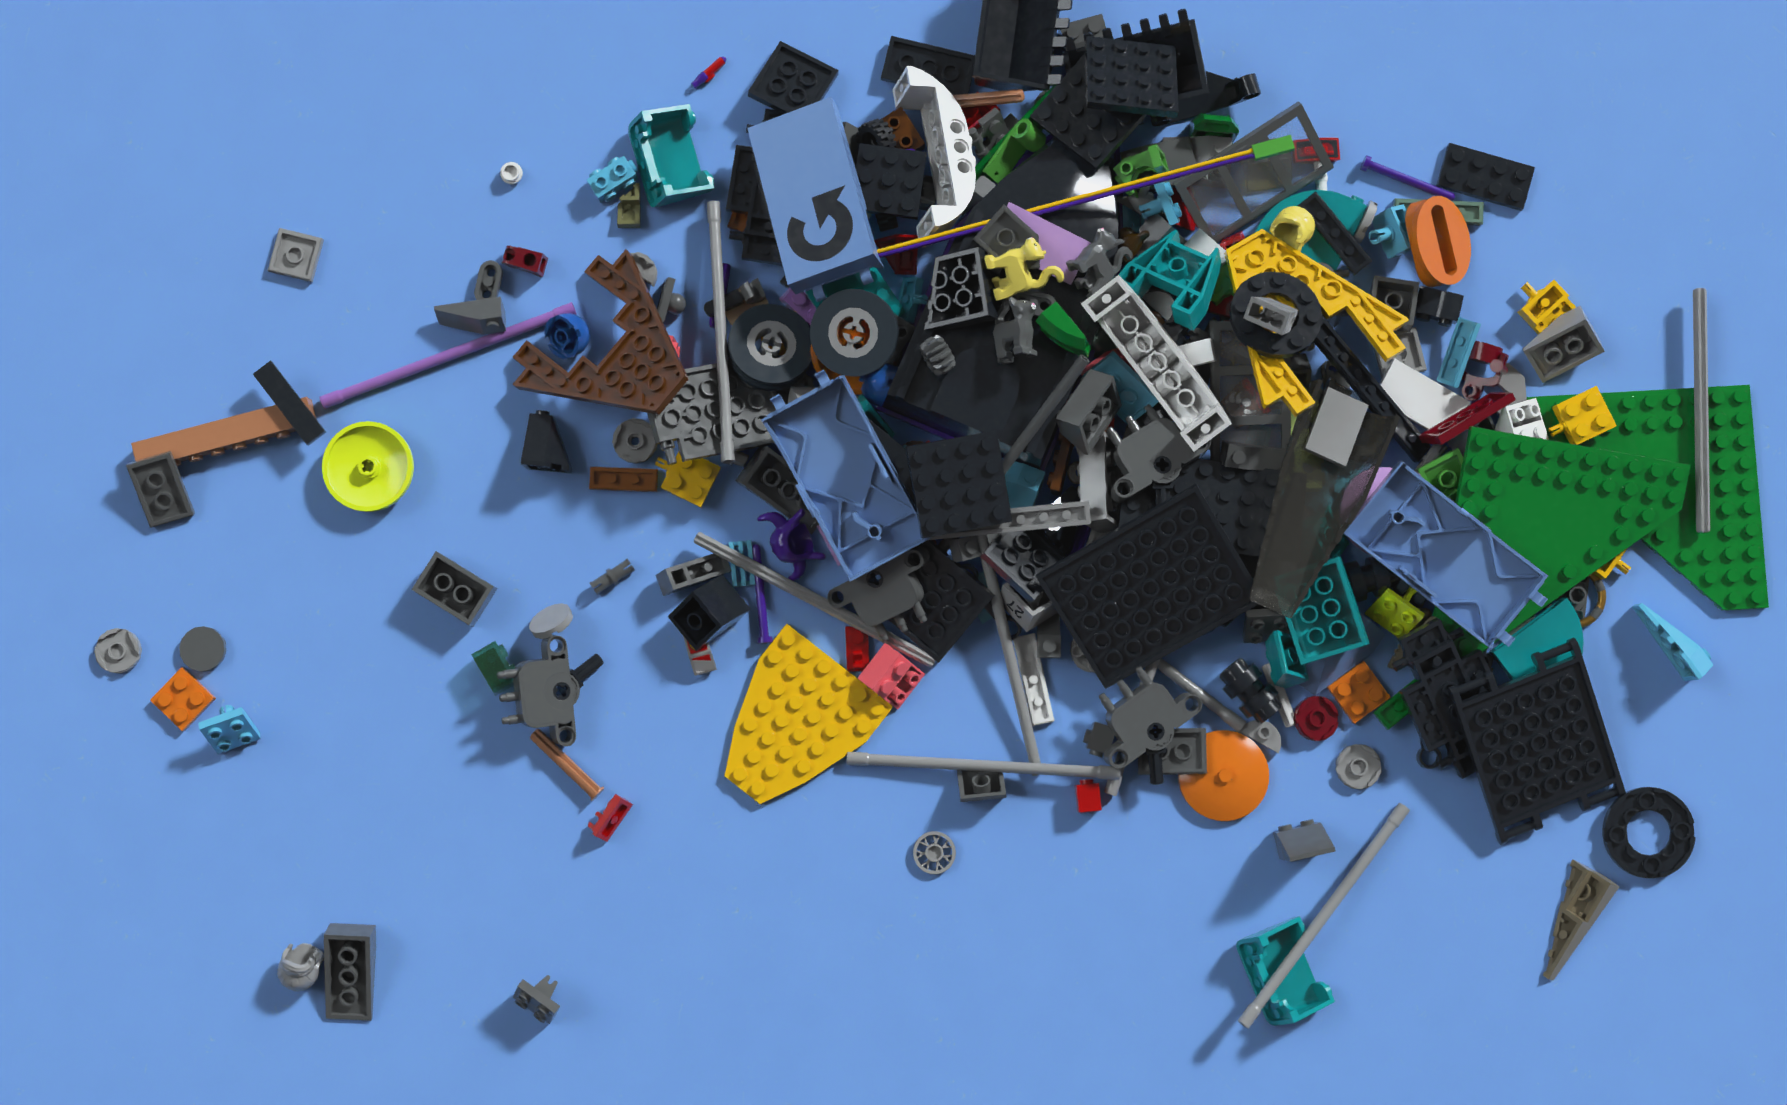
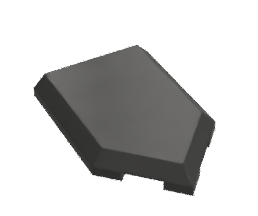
(1004, 233)

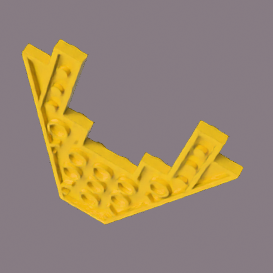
(1376, 320)

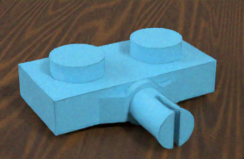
(911, 296)

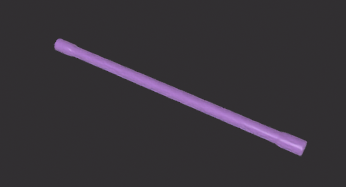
(339, 396)

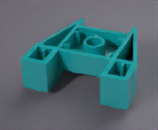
(1179, 272)

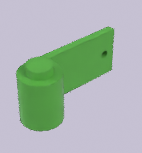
(1021, 138)

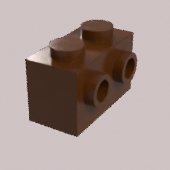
(905, 132)

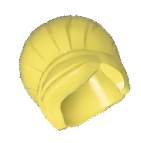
(1293, 226)

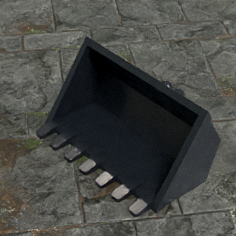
(1183, 35)

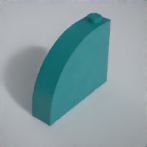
(1346, 209)
(1540, 634)

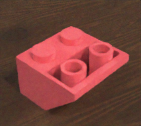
(891, 676)

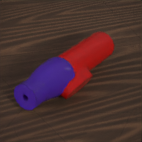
(708, 73)

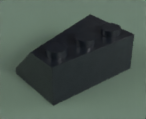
(961, 291)

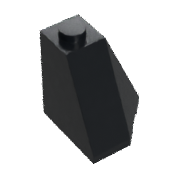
(544, 445)
(1063, 536)

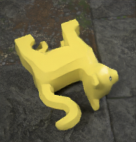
(1017, 274)

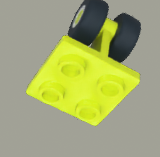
(1396, 612)

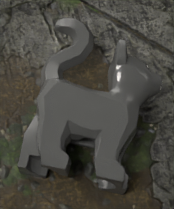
(1095, 262)
(1015, 332)

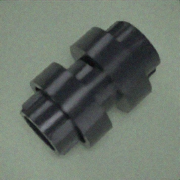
(1369, 578)
(1257, 698)

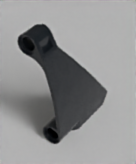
(1222, 94)

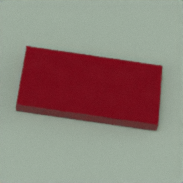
(1466, 417)

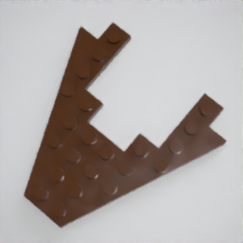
(638, 371)

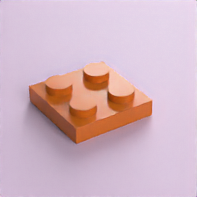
(1358, 692)
(182, 699)

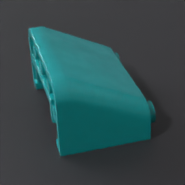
(668, 155)
(1299, 992)

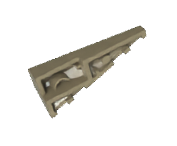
(1583, 903)

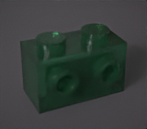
(490, 661)

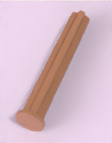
(990, 98)
(566, 764)

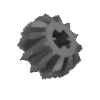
(937, 355)

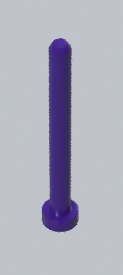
(1406, 179)
(761, 603)

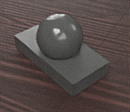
(668, 301)

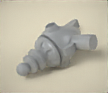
(1144, 197)

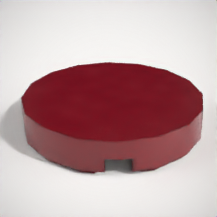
(1316, 718)

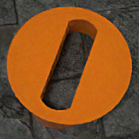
(1438, 241)

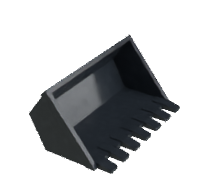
(1019, 44)

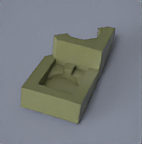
(630, 209)

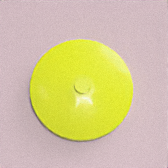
(367, 466)

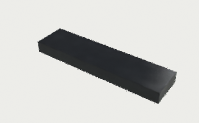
(1336, 234)
(289, 403)

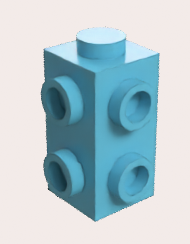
(616, 176)

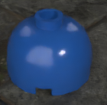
(567, 335)
(876, 385)

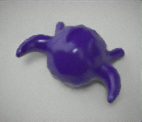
(791, 541)

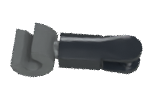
(750, 292)

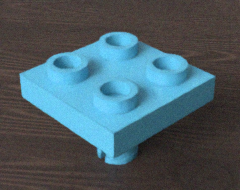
(1163, 203)
(229, 729)

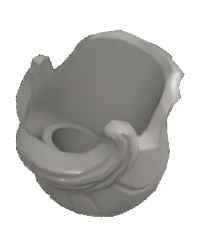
(300, 966)

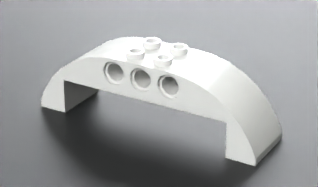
(947, 147)
(1158, 361)

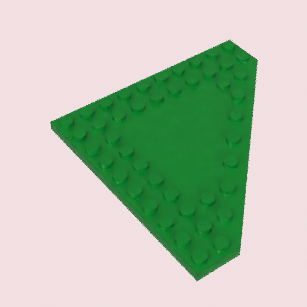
(1661, 425)
(1561, 506)

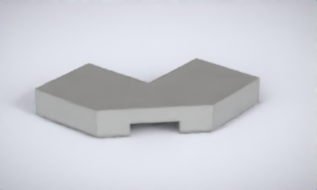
(1513, 383)

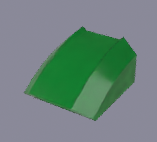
(1213, 126)
(1062, 330)

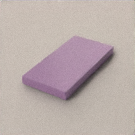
(1057, 242)

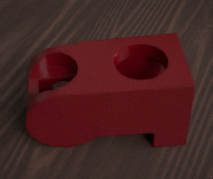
(525, 260)

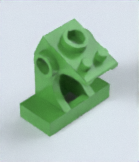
(1149, 160)

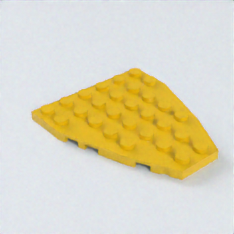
(798, 718)

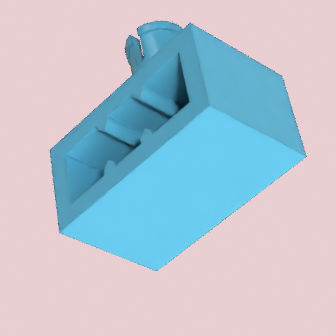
(1391, 231)

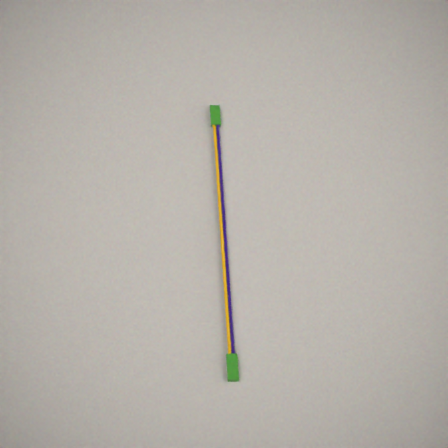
(1260, 151)

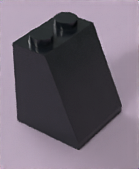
(708, 612)

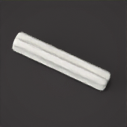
(1286, 711)

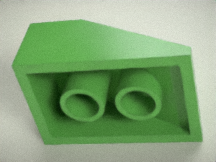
(1444, 473)

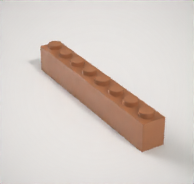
(219, 435)

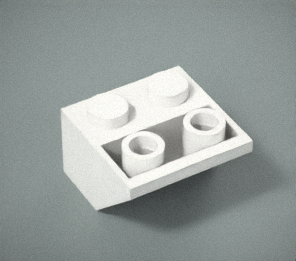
(1522, 419)

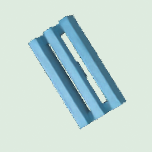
(740, 544)

